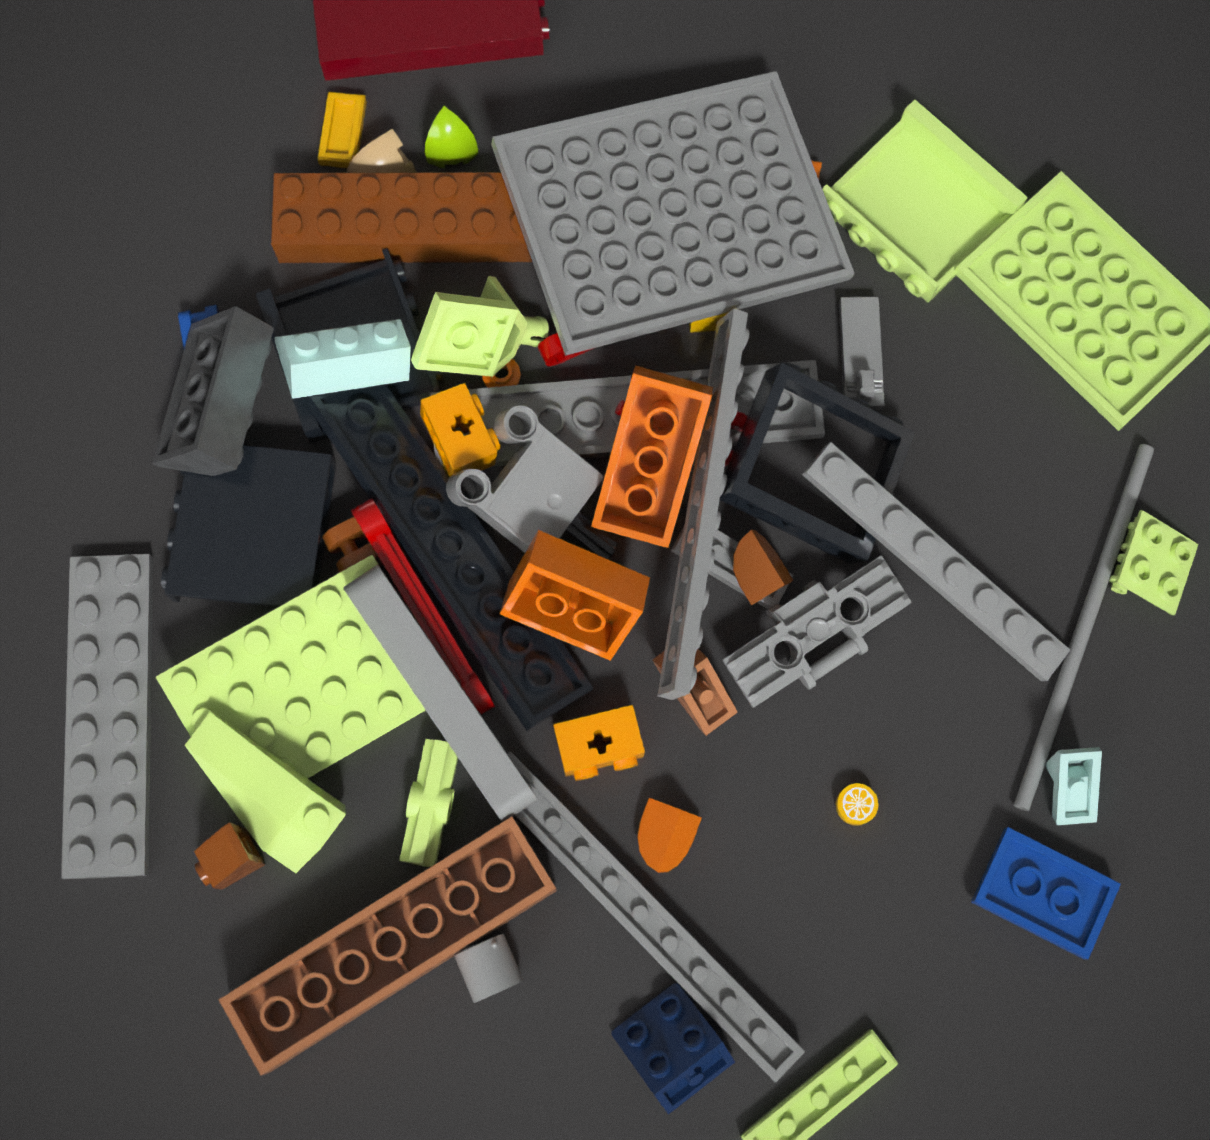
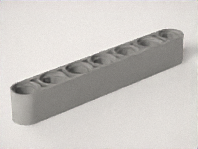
(440, 693)

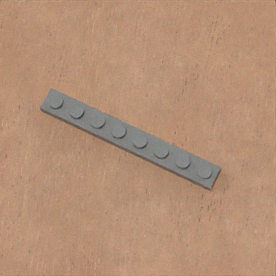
(936, 562)

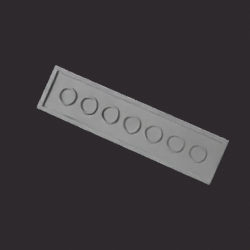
(108, 717)

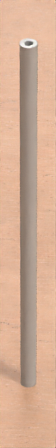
(1083, 628)

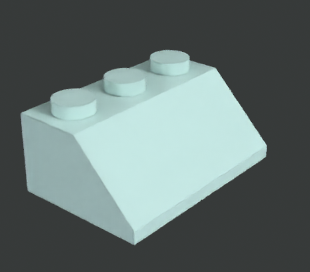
(344, 358)

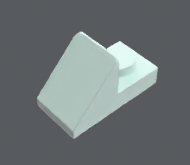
(1075, 785)

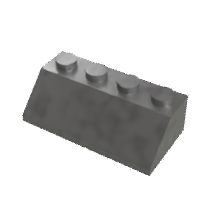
(214, 394)

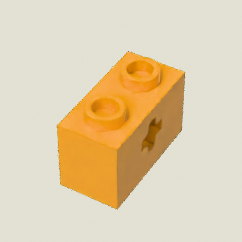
(453, 410)
(615, 726)

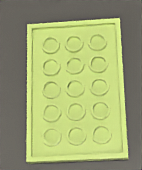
(1089, 300)
(298, 680)

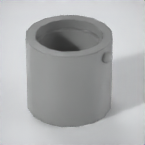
(488, 968)

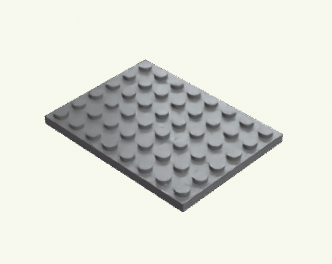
(670, 211)

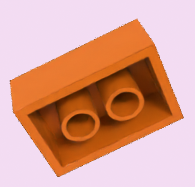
(575, 595)

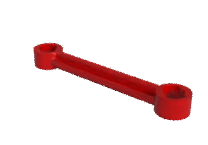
(419, 601)

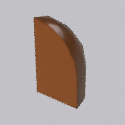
(758, 567)

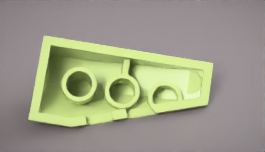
(271, 799)

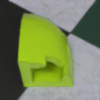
(449, 141)

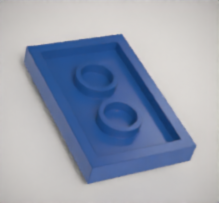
(1046, 893)

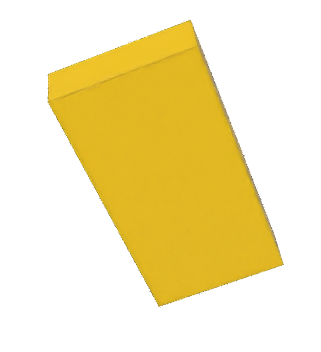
(341, 129)

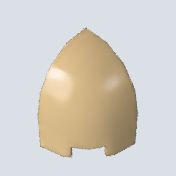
(382, 156)

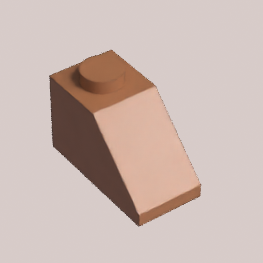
(708, 700)

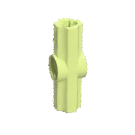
(429, 804)

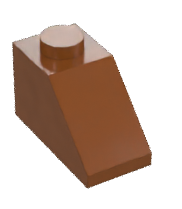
(227, 857)

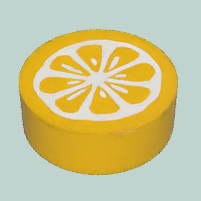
(857, 804)

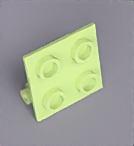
(1154, 562)

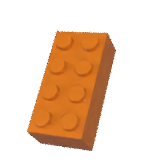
(652, 456)

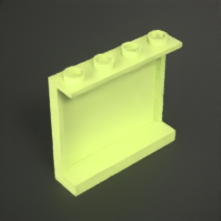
(922, 201)

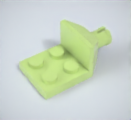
(475, 332)

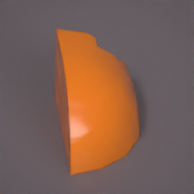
(665, 835)

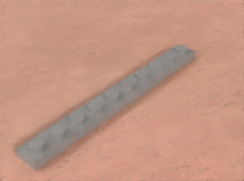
(702, 514)
(657, 931)

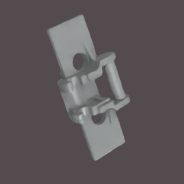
(811, 621)

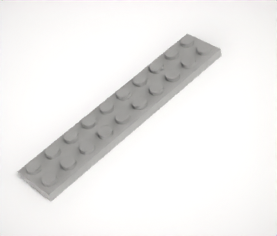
(585, 417)

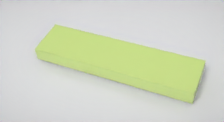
(825, 1092)

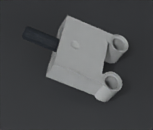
(536, 489)

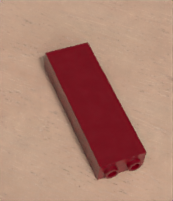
(411, 35)

